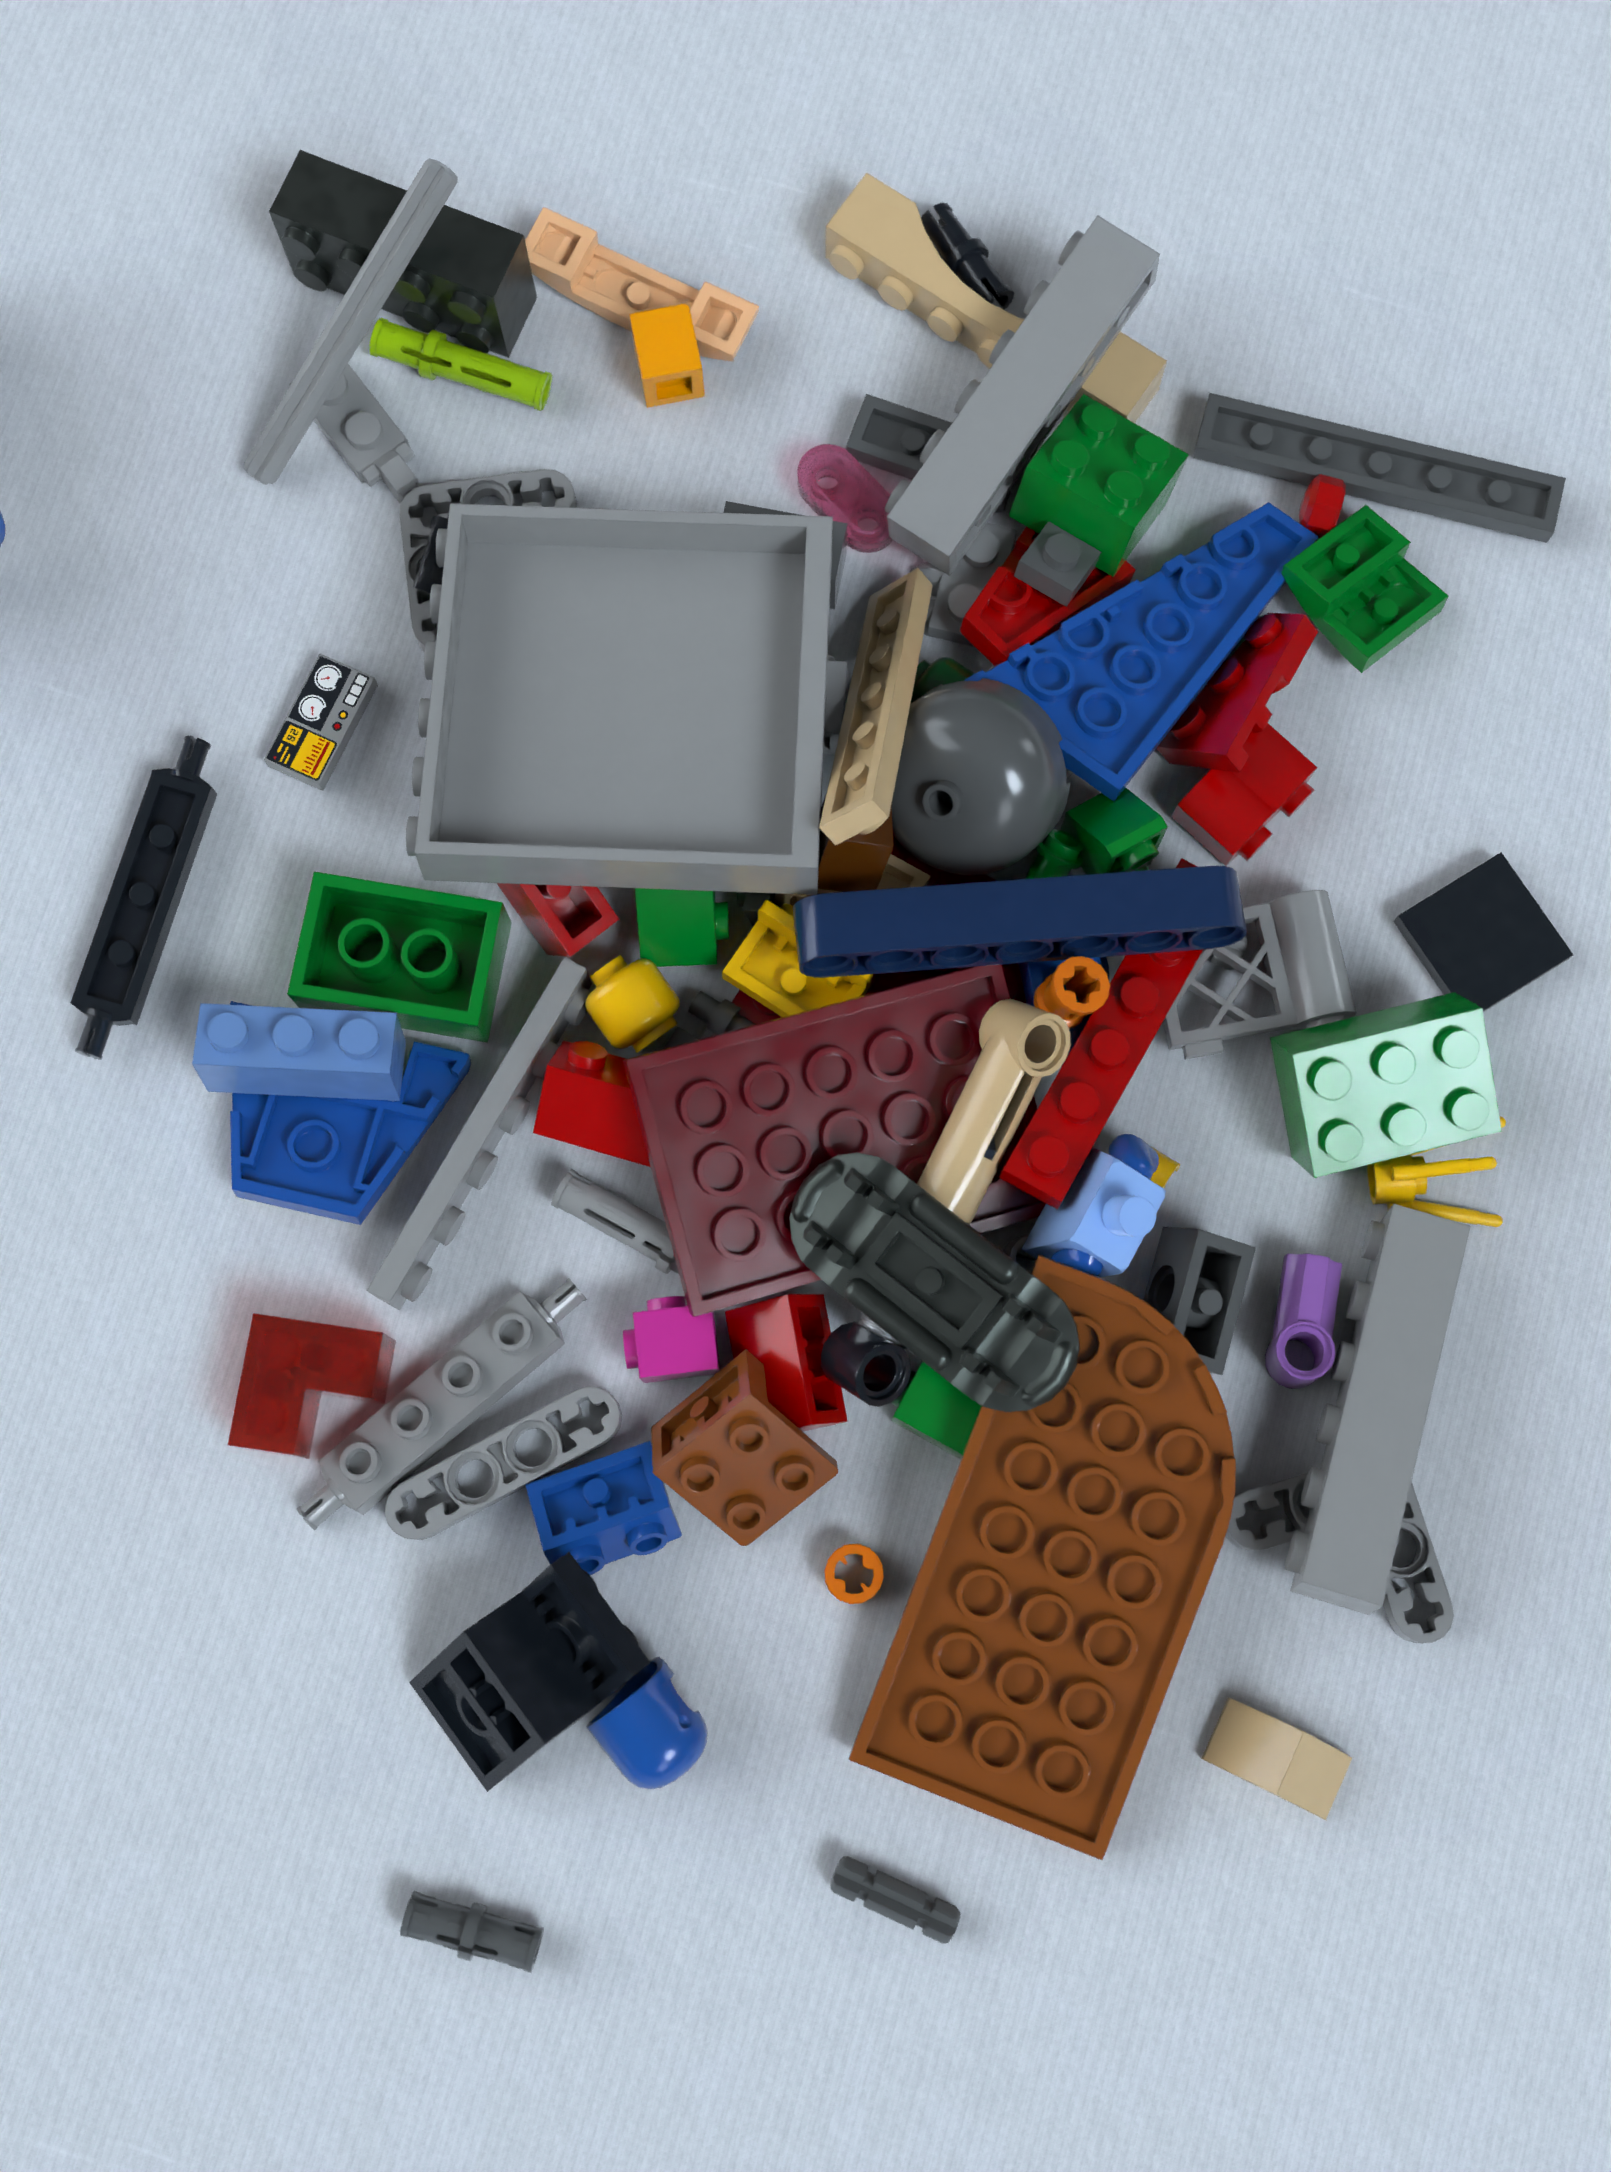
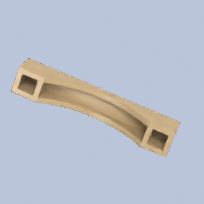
(885, 245)

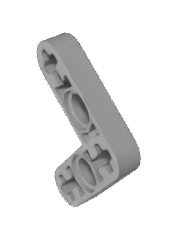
(468, 491)
(1396, 1600)

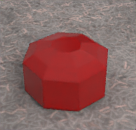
(1322, 504)

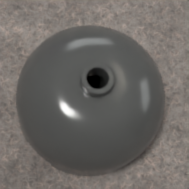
(998, 765)

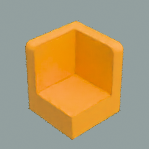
(667, 355)

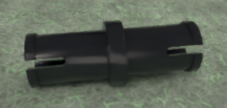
(966, 256)

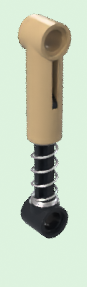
(1017, 1051)

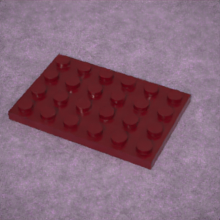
(759, 1107)

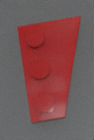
(1015, 614)

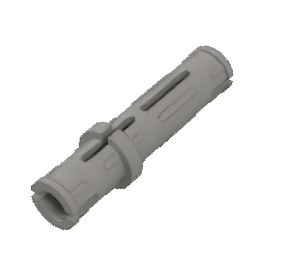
(616, 1218)

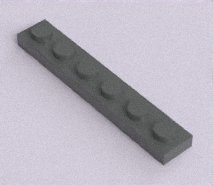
(1380, 467)

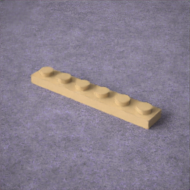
(877, 709)

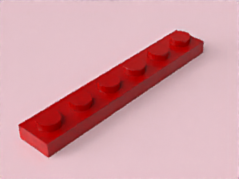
(1097, 1073)

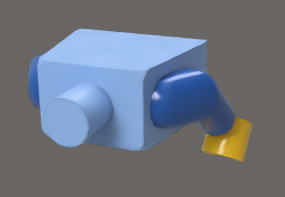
(1105, 1209)

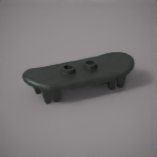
(934, 1283)

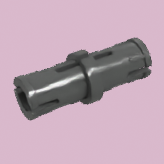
(471, 1931)

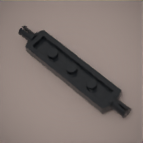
(144, 898)

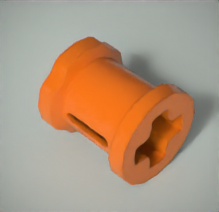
(1082, 979)

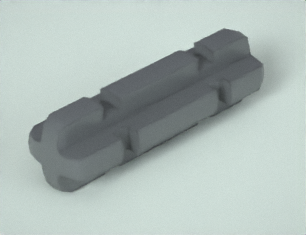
(895, 1899)

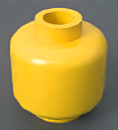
(632, 1003)

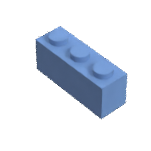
(299, 1052)

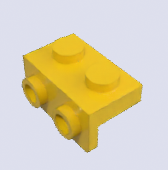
(770, 972)

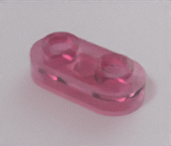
(851, 500)

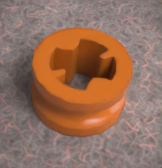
(869, 1561)

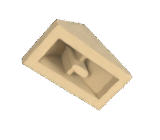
(1277, 1757)

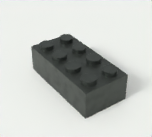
(461, 280)

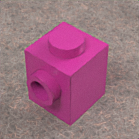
(671, 1342)

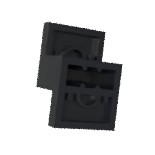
(529, 1671)

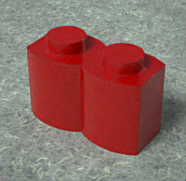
(1232, 808)

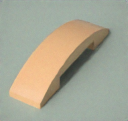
(614, 286)

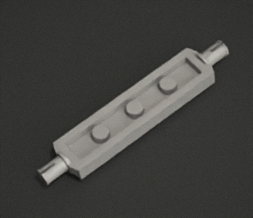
(441, 1403)

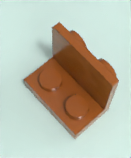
(738, 1453)

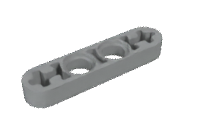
(507, 1469)

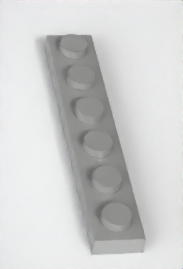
(471, 1157)

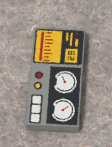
(321, 722)

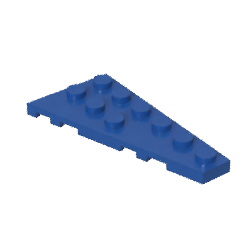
(1145, 652)

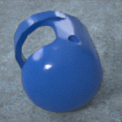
(650, 1729)

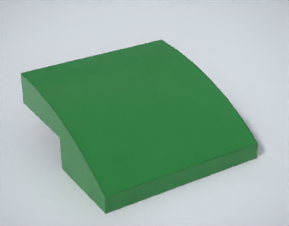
(1363, 588)

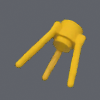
(1406, 1176)

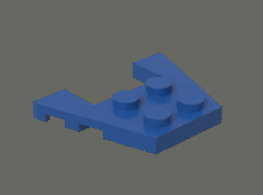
(337, 1151)

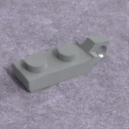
(366, 435)

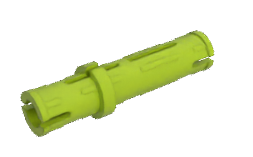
(442, 358)

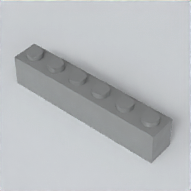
(1021, 395)
(1379, 1410)

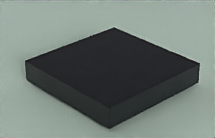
(1483, 935)

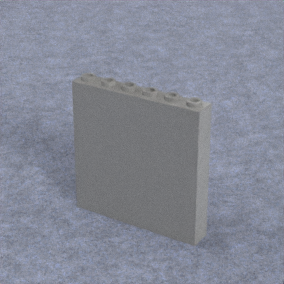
(625, 700)

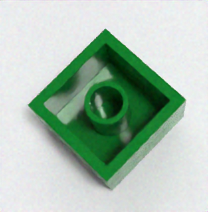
(1099, 481)

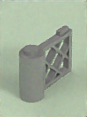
(1302, 974)

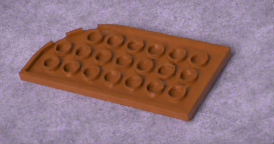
(1061, 1581)

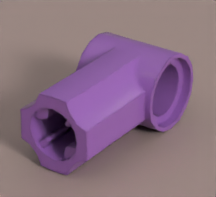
(1304, 1314)

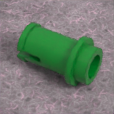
(1056, 856)

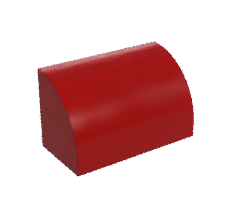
(788, 1340)

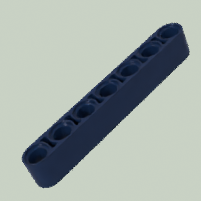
(1018, 921)

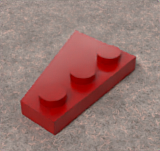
(1235, 697)

